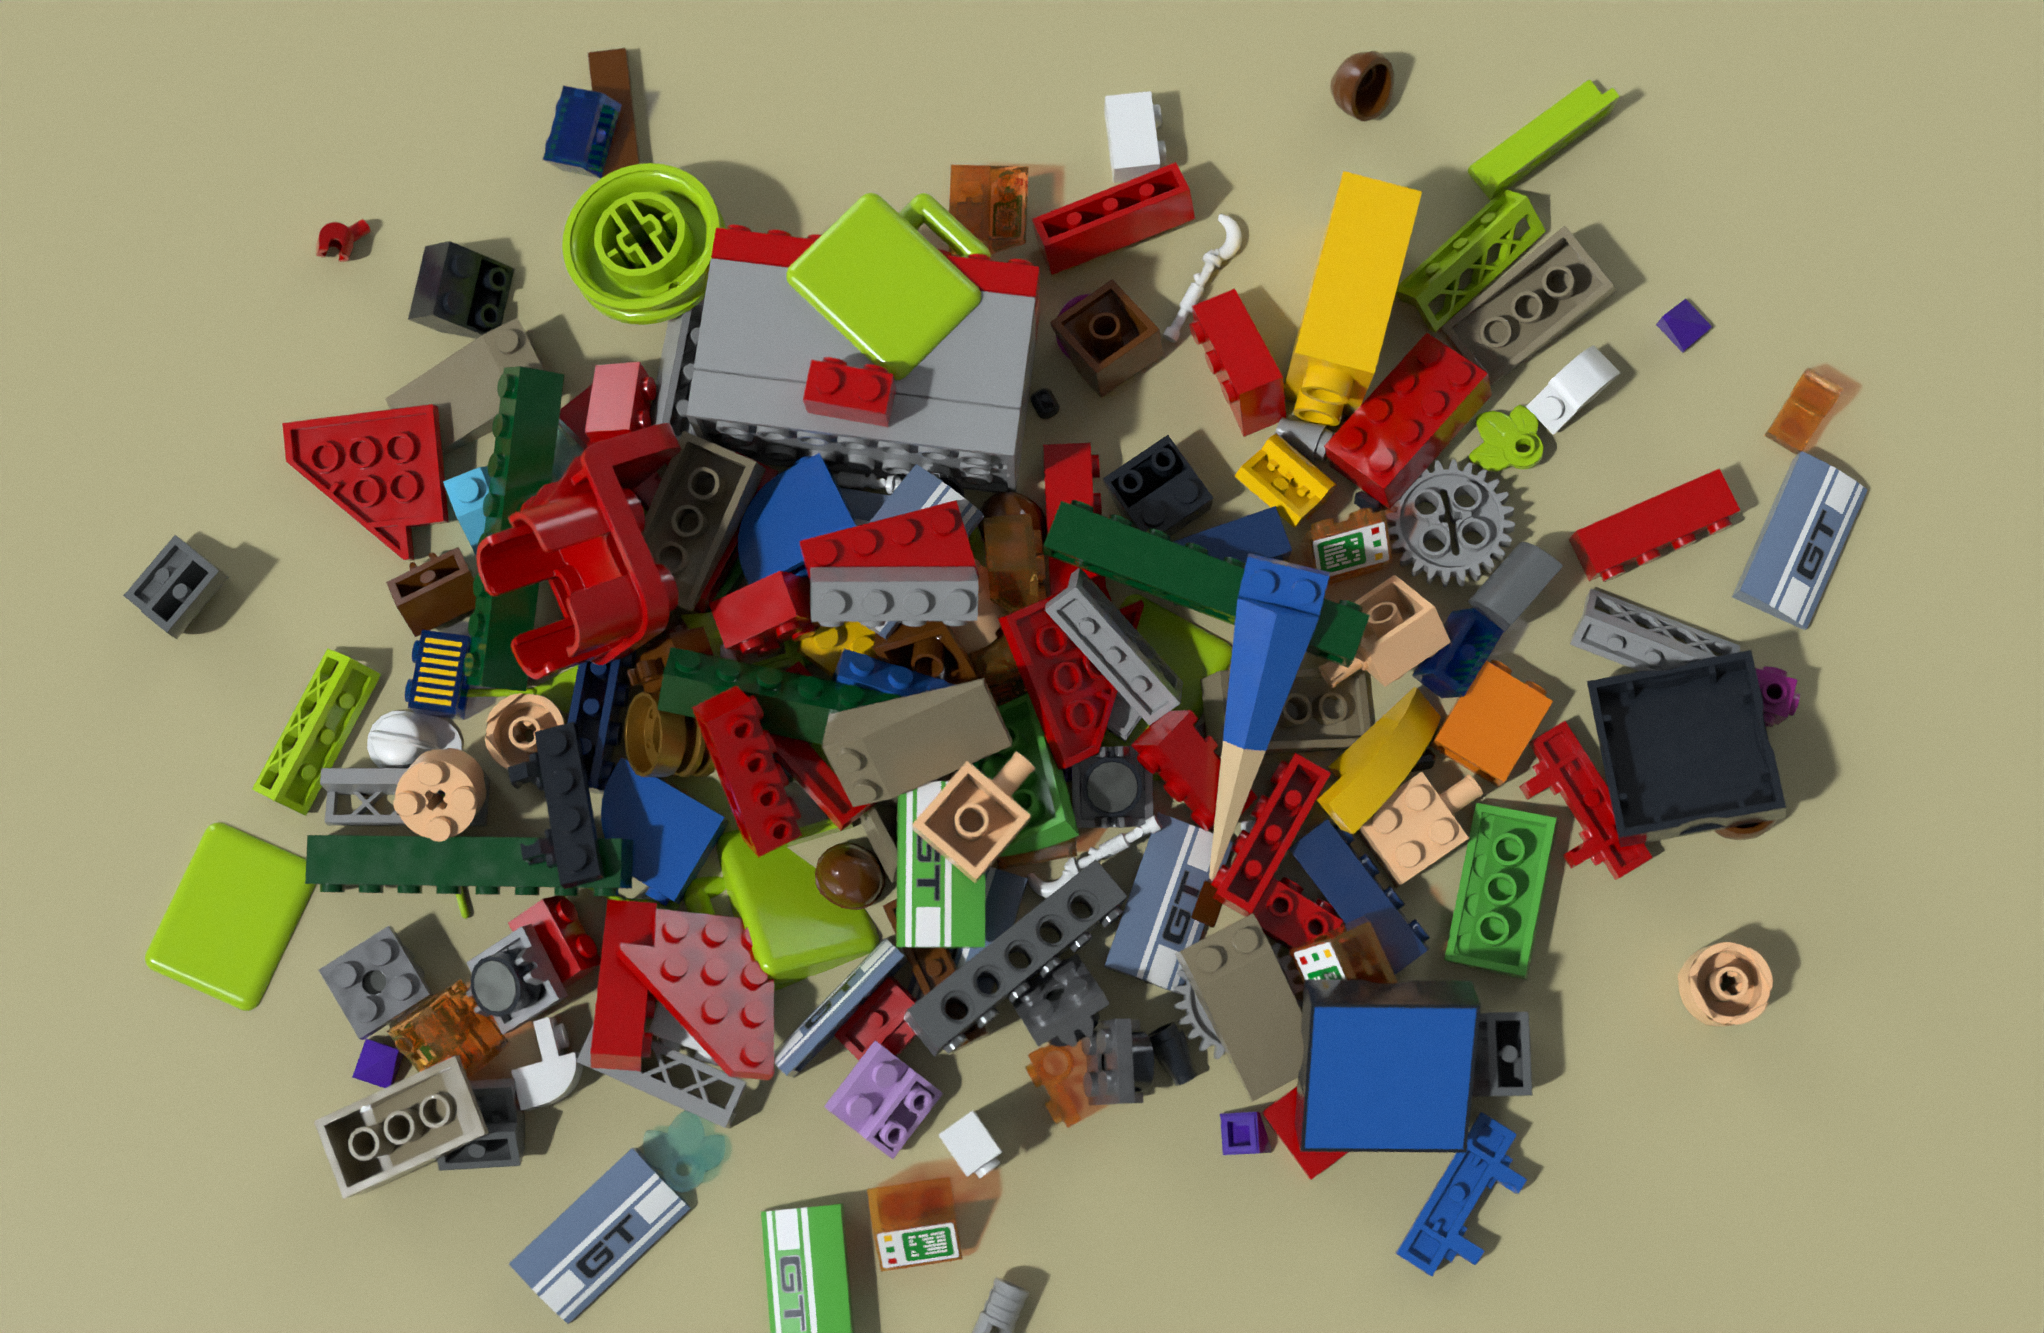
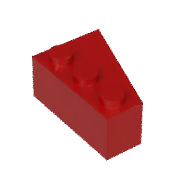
(1240, 361)
(1185, 764)

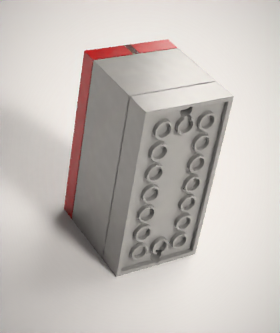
(950, 415)

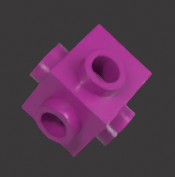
(1777, 694)

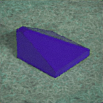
(1683, 325)
(378, 1064)
(1243, 1134)

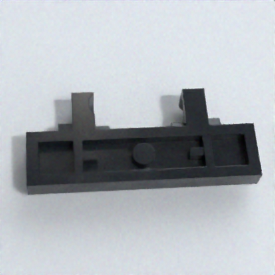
(573, 836)

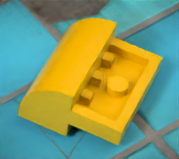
(1286, 480)

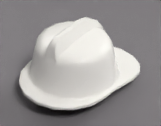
(405, 735)

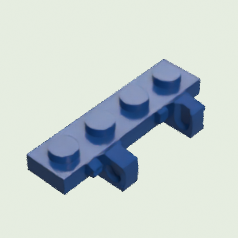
(1439, 1225)

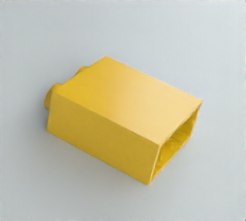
(1350, 298)

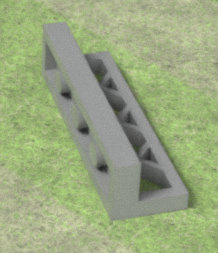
(1115, 648)
(1651, 649)
(375, 783)
(672, 1094)

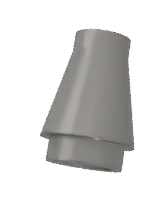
(1305, 437)

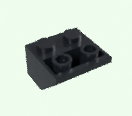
(460, 291)
(1159, 489)

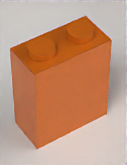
(1492, 723)

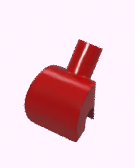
(341, 237)

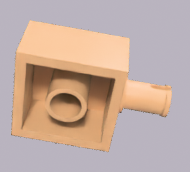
(1397, 636)
(976, 816)
(1417, 826)

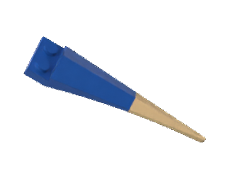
(1271, 634)

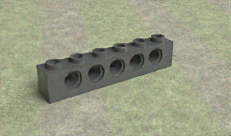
(1090, 887)

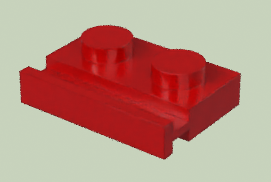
(880, 1021)

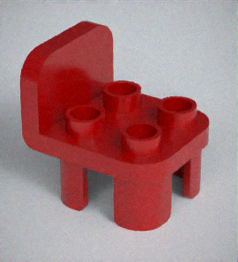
(592, 552)

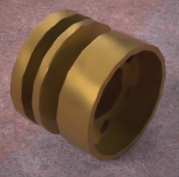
(664, 741)

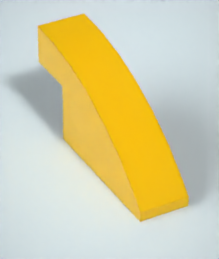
(1379, 761)

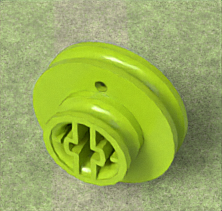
(622, 215)

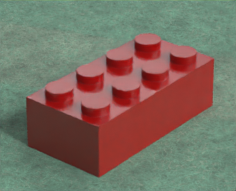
(1408, 420)

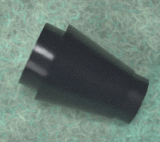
(1173, 1053)

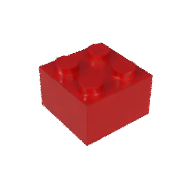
(765, 614)

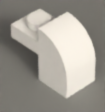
(1573, 388)
(554, 1076)

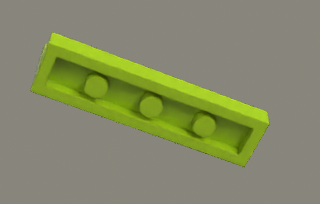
(1542, 138)
(1469, 250)
(318, 733)

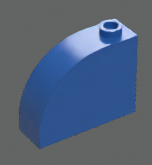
(787, 510)
(667, 830)

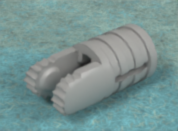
(1001, 1308)

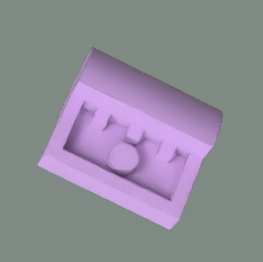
(883, 1099)

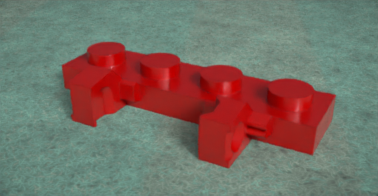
(1570, 772)

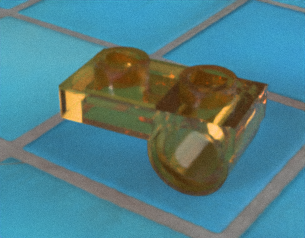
(1803, 411)
(1060, 1105)

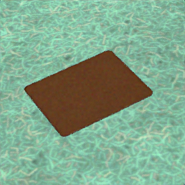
(1206, 907)

